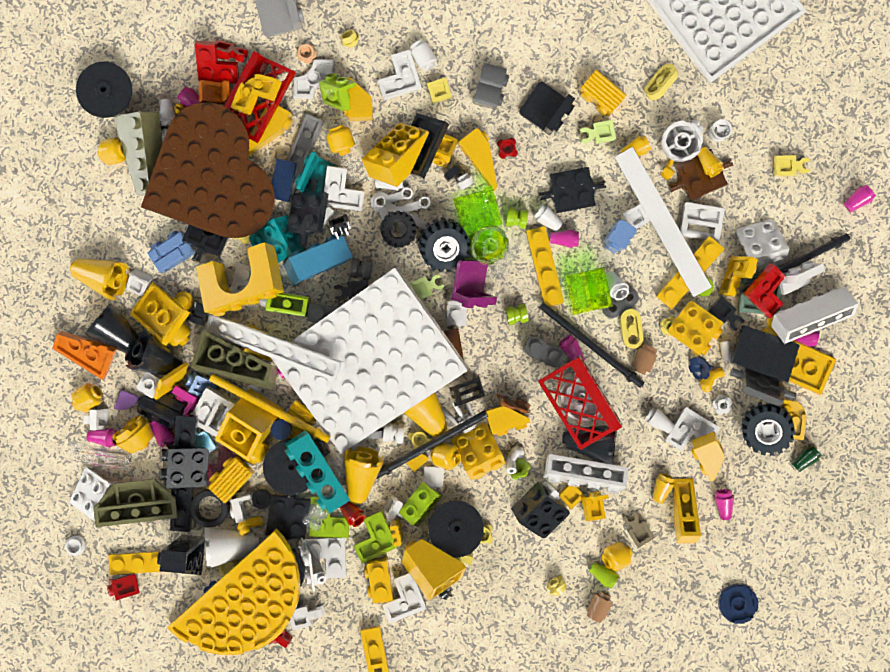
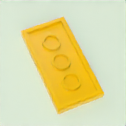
(810, 367)

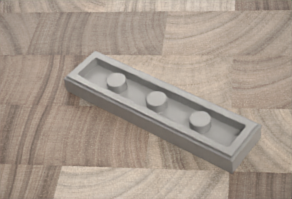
(304, 143)

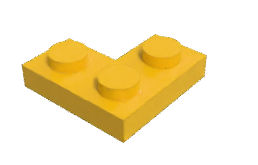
(737, 268)

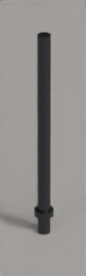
(836, 242)
(630, 376)
(388, 468)

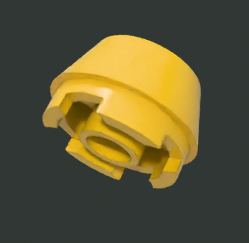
(134, 435)

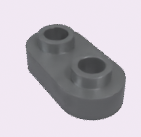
(621, 305)

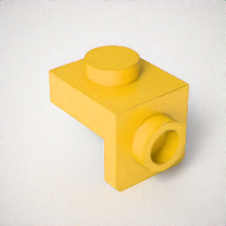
(594, 506)

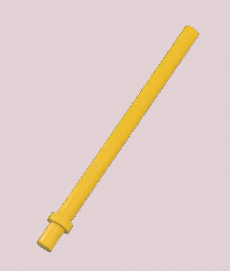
(316, 432)

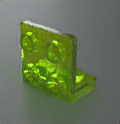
(477, 209)

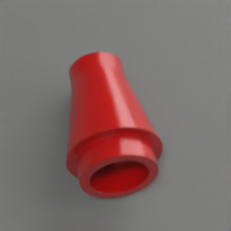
(352, 514)

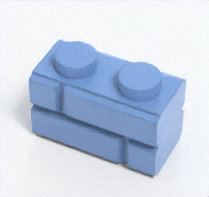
(619, 236)
(170, 252)

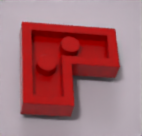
(210, 68)
(762, 289)

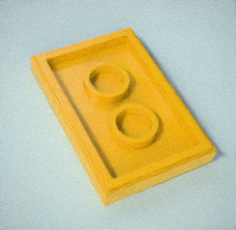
(159, 313)

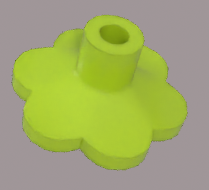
(521, 469)

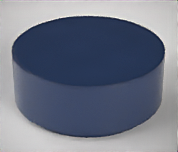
(281, 429)

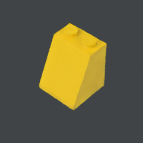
(246, 427)
(431, 568)

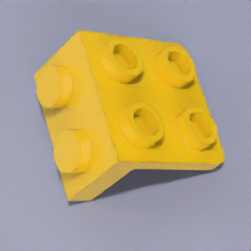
(696, 328)
(479, 451)

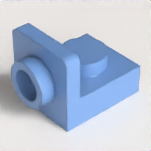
(197, 383)

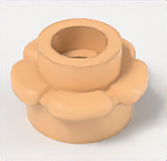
(306, 48)

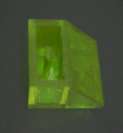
(587, 291)

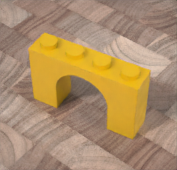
(263, 283)

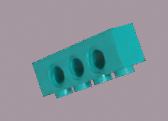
(336, 496)

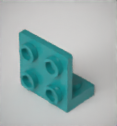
(315, 169)
(276, 234)

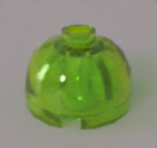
(488, 244)

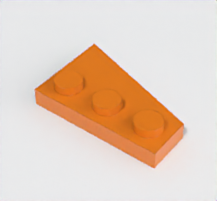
(86, 353)

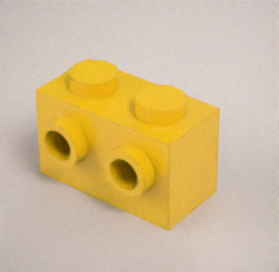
(380, 580)

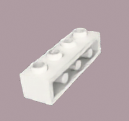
(814, 314)
(585, 472)

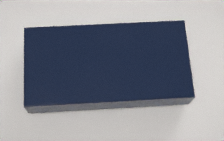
(283, 179)

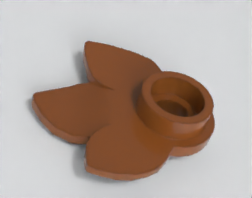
(519, 405)

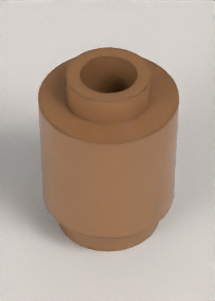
(644, 359)
(599, 606)

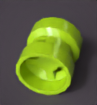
(517, 218)
(516, 314)

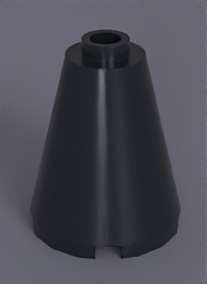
(112, 329)
(151, 356)
(600, 450)

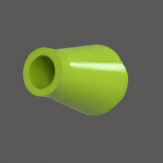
(605, 576)

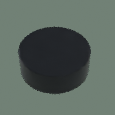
(453, 173)
(261, 498)

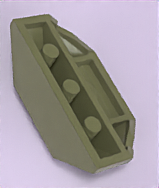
(135, 503)

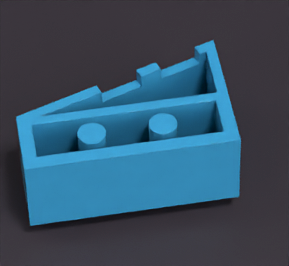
(317, 259)

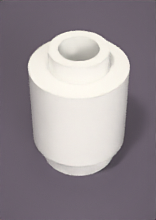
(423, 55)

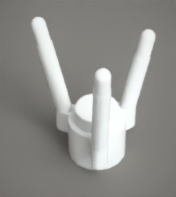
(462, 417)

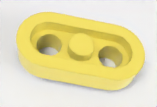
(661, 82)
(633, 328)

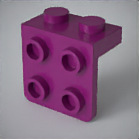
(470, 284)

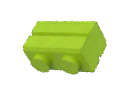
(289, 304)

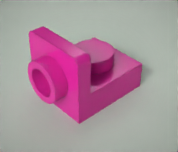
(183, 396)

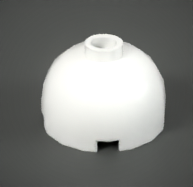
(681, 141)

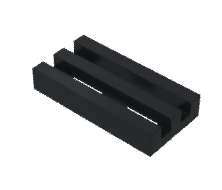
(457, 395)

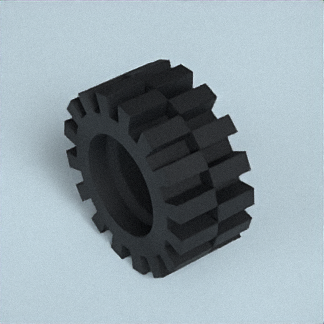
(395, 217)

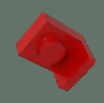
(123, 587)

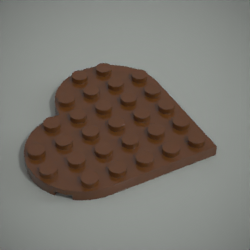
(207, 174)

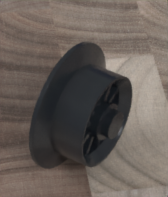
(104, 89)
(281, 471)
(456, 528)

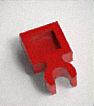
(228, 50)

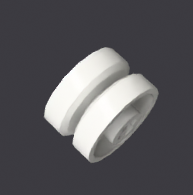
(589, 408)

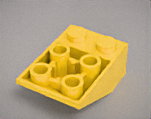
(395, 154)

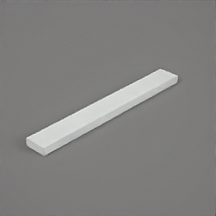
(662, 222)
(275, 347)

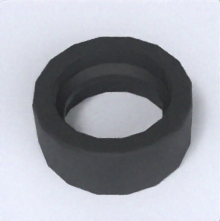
(200, 520)

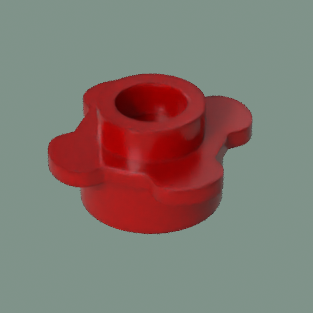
(502, 144)

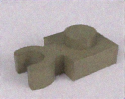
(639, 531)

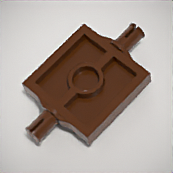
(695, 181)

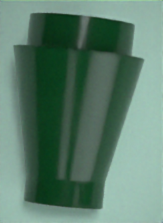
(806, 458)

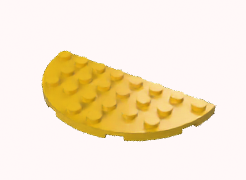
(247, 604)

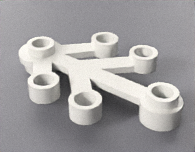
(388, 206)

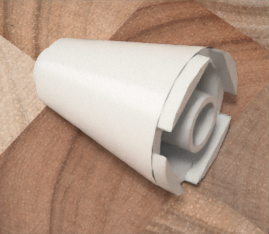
(227, 545)

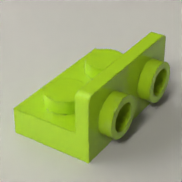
(334, 91)
(420, 504)

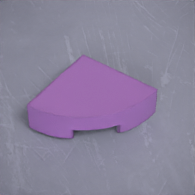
(126, 400)

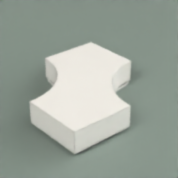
(306, 85)

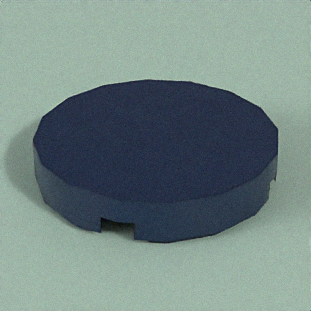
(732, 605)

